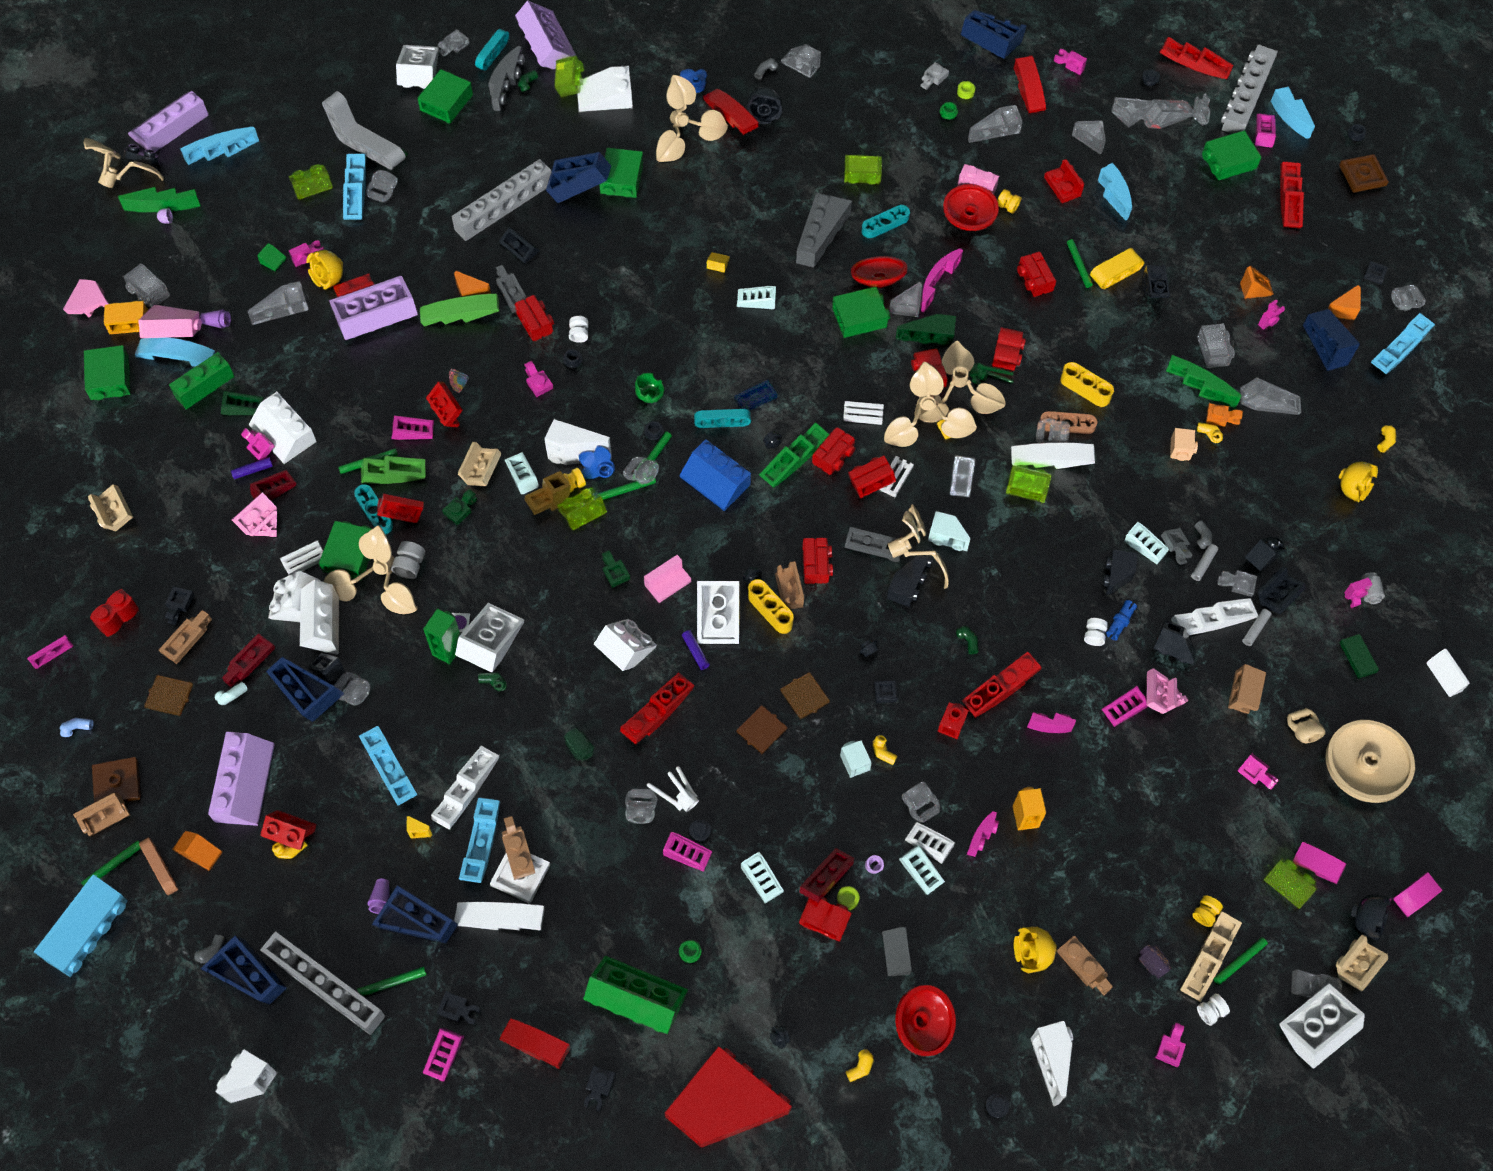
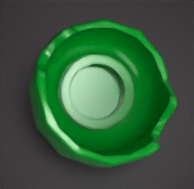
(648, 388)

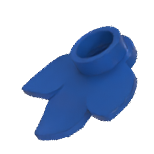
(696, 78)
(595, 461)

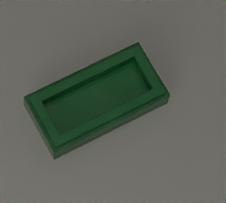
(1359, 656)

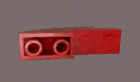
(1002, 685)
(659, 708)

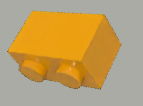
(123, 316)
(1029, 808)

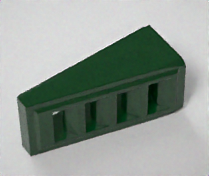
(231, 397)

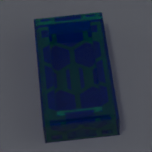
(756, 396)

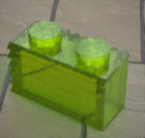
(568, 76)
(862, 169)
(1028, 483)

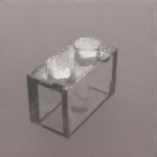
(146, 286)
(1215, 345)

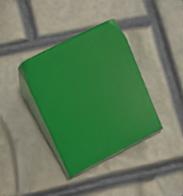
(271, 257)

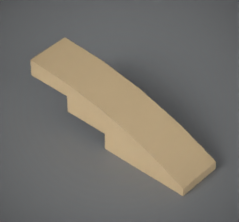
(1210, 956)

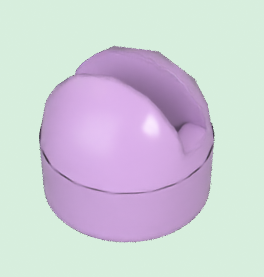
(165, 216)
(877, 868)

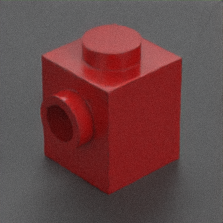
(953, 720)

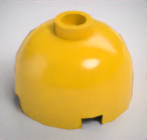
(325, 268)
(1357, 480)
(1034, 949)

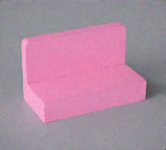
(667, 579)

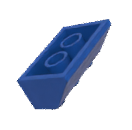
(715, 475)

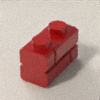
(1036, 274)
(533, 317)
(833, 451)
(872, 476)
(815, 560)

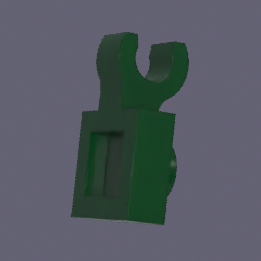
(459, 509)
(614, 571)

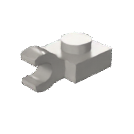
(934, 74)

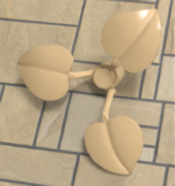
(712, 125)
(109, 173)
(959, 362)
(926, 384)
(902, 545)
(377, 547)

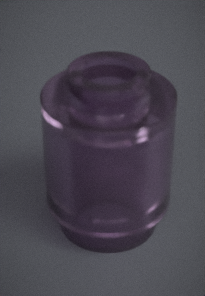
(1155, 961)

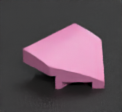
(85, 298)
(258, 517)
(1162, 693)

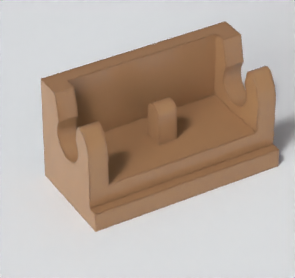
(790, 586)
(1247, 689)
(102, 814)

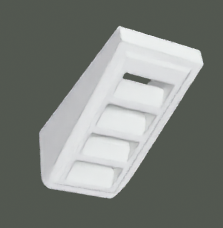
(932, 852)

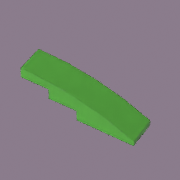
(459, 308)

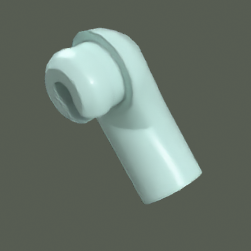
(225, 697)

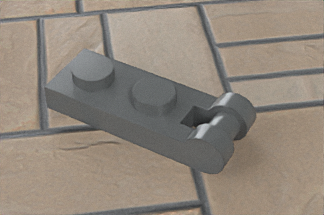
(870, 543)

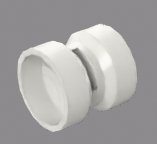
(578, 331)
(1095, 633)
(1213, 1009)

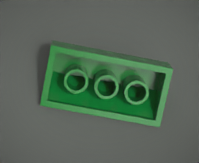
(635, 994)

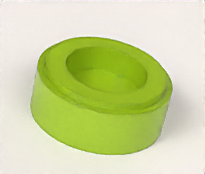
(966, 90)
(848, 897)

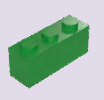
(201, 380)
(442, 635)

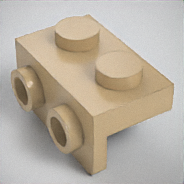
(478, 465)
(110, 508)
(1360, 963)

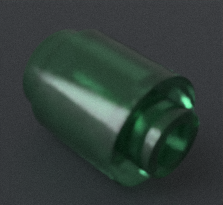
(579, 744)

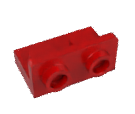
(1065, 182)
(353, 285)
(444, 405)
(399, 508)
(287, 829)

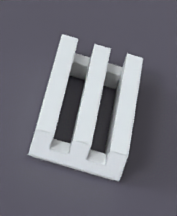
(863, 410)
(902, 464)
(300, 556)

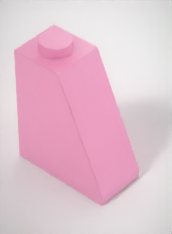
(169, 322)

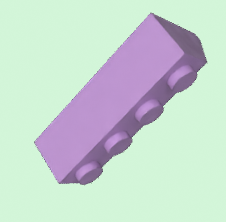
(544, 34)
(170, 122)
(373, 307)
(241, 779)

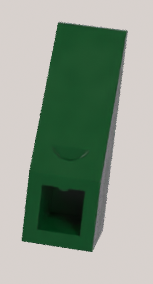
(931, 329)

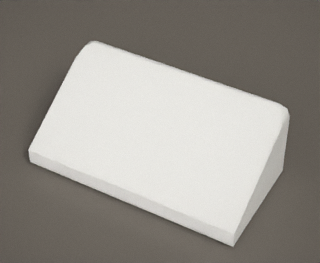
(1448, 673)

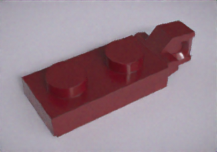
(248, 659)

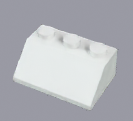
(282, 427)
(319, 617)
(1322, 1025)

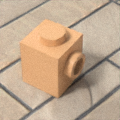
(1183, 444)

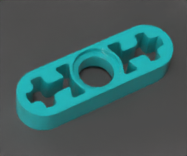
(492, 49)
(881, 228)
(722, 418)
(373, 501)

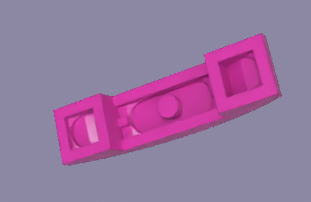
(948, 264)

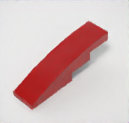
(1191, 57)
(731, 110)
(1291, 195)

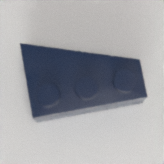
(992, 34)
(577, 175)
(1330, 339)
(305, 691)
(414, 917)
(245, 970)

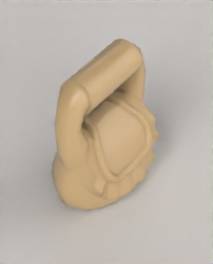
(1308, 730)

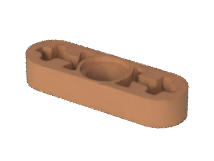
(1074, 417)
(158, 866)

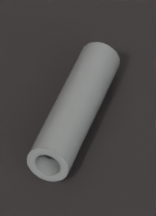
(1204, 562)
(1256, 627)

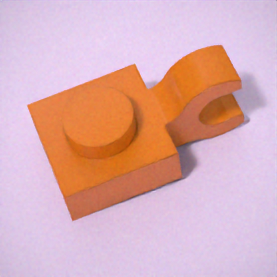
(1220, 415)

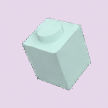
(855, 758)

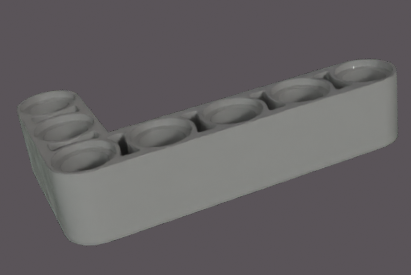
(359, 137)

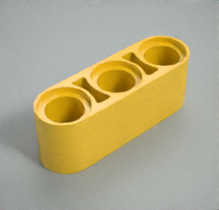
(1117, 268)
(1095, 388)
(774, 614)

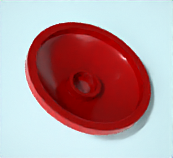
(970, 207)
(879, 271)
(935, 1020)

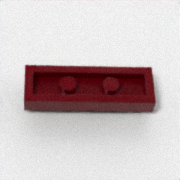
(826, 875)

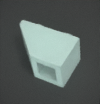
(949, 532)

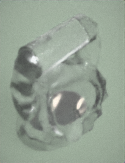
(384, 181)
(1406, 297)
(1058, 431)
(645, 471)
(355, 691)
(918, 797)
(640, 811)

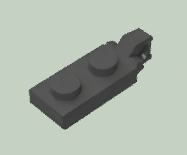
(509, 287)

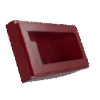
(263, 484)

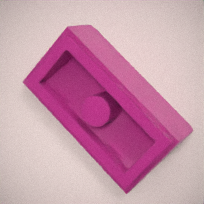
(50, 652)

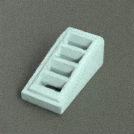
(766, 291)
(525, 483)
(1145, 534)
(917, 850)
(758, 858)

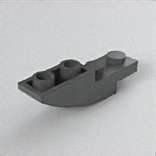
(505, 75)

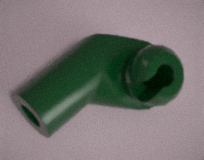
(525, 79)
(970, 636)
(494, 679)

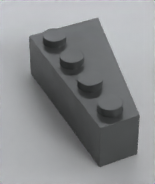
(823, 223)

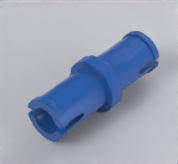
(1121, 620)

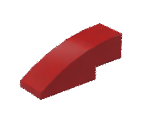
(1030, 84)
(535, 1042)

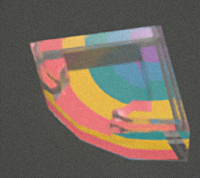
(457, 380)

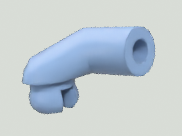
(75, 723)

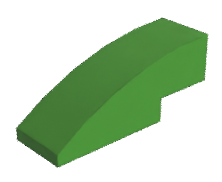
(392, 470)

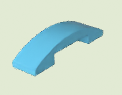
(1403, 344)
(173, 349)
(387, 765)
(481, 840)

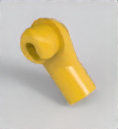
(1212, 431)
(1390, 438)
(881, 752)
(284, 851)
(863, 1068)

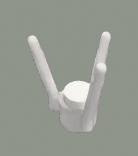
(686, 798)

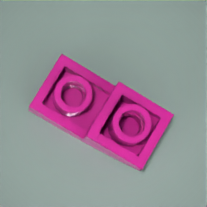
(1060, 724)
(988, 826)
(1320, 862)
(1417, 894)

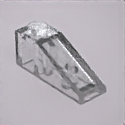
(1165, 113)
(999, 123)
(282, 302)
(1270, 398)

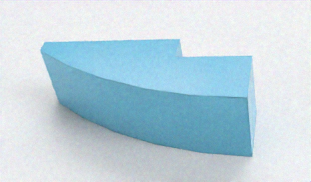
(1293, 112)
(1116, 190)

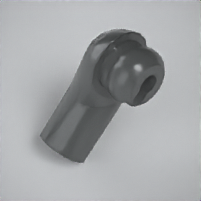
(770, 63)
(1206, 535)
(205, 954)

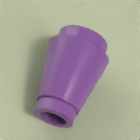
(216, 318)
(379, 896)

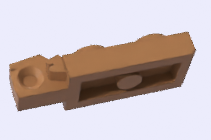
(185, 637)
(517, 850)
(1084, 965)

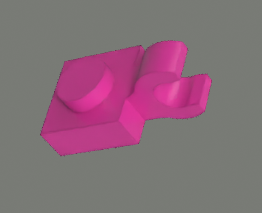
(1073, 61)
(300, 253)
(1271, 316)
(537, 381)
(259, 444)
(1357, 591)
(1255, 770)
(1170, 1048)

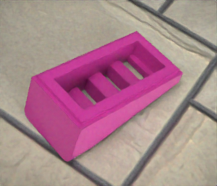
(1265, 132)
(404, 434)
(1120, 701)
(682, 841)
(458, 1038)

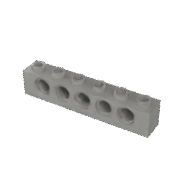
(1249, 91)
(501, 200)
(323, 983)

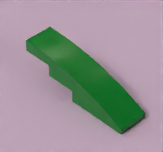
(153, 201)
(1209, 385)
(794, 456)

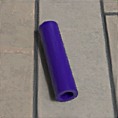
(251, 468)
(695, 650)

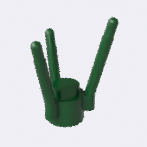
(981, 372)

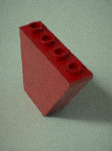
(725, 1101)

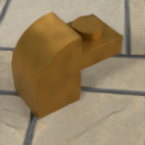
(553, 492)

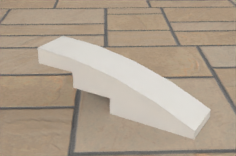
(1057, 454)
(1217, 617)
(465, 787)
(499, 915)

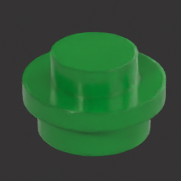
(948, 110)
(690, 951)

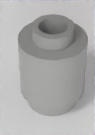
(1376, 591)

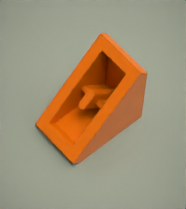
(1255, 284)
(470, 286)
(1348, 304)
(197, 850)

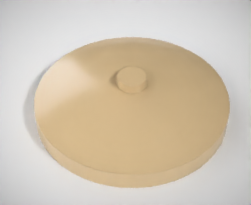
(1370, 761)

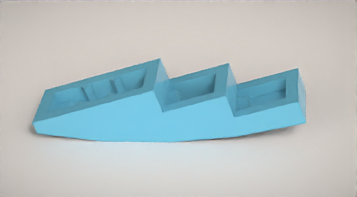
(215, 145)
(354, 187)

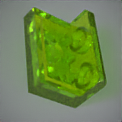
(310, 181)
(582, 508)
(1291, 883)

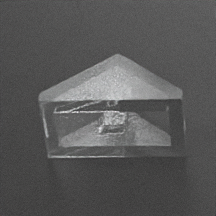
(1129, 109)
(1091, 134)
(908, 302)
(962, 476)

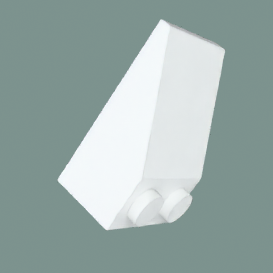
(416, 65)
(606, 90)
(567, 441)
(718, 612)
(488, 637)
(1053, 1053)

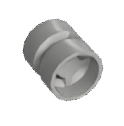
(408, 561)

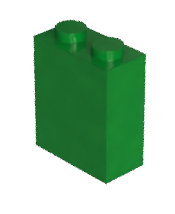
(445, 96)
(1231, 155)
(624, 172)
(860, 312)
(107, 372)
(343, 550)

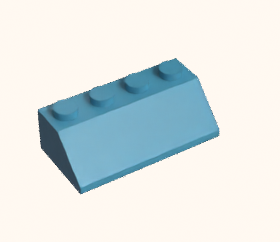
(81, 926)

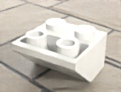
(287, 597)
(624, 644)
(246, 1078)

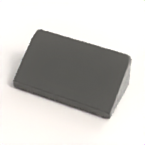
(896, 952)

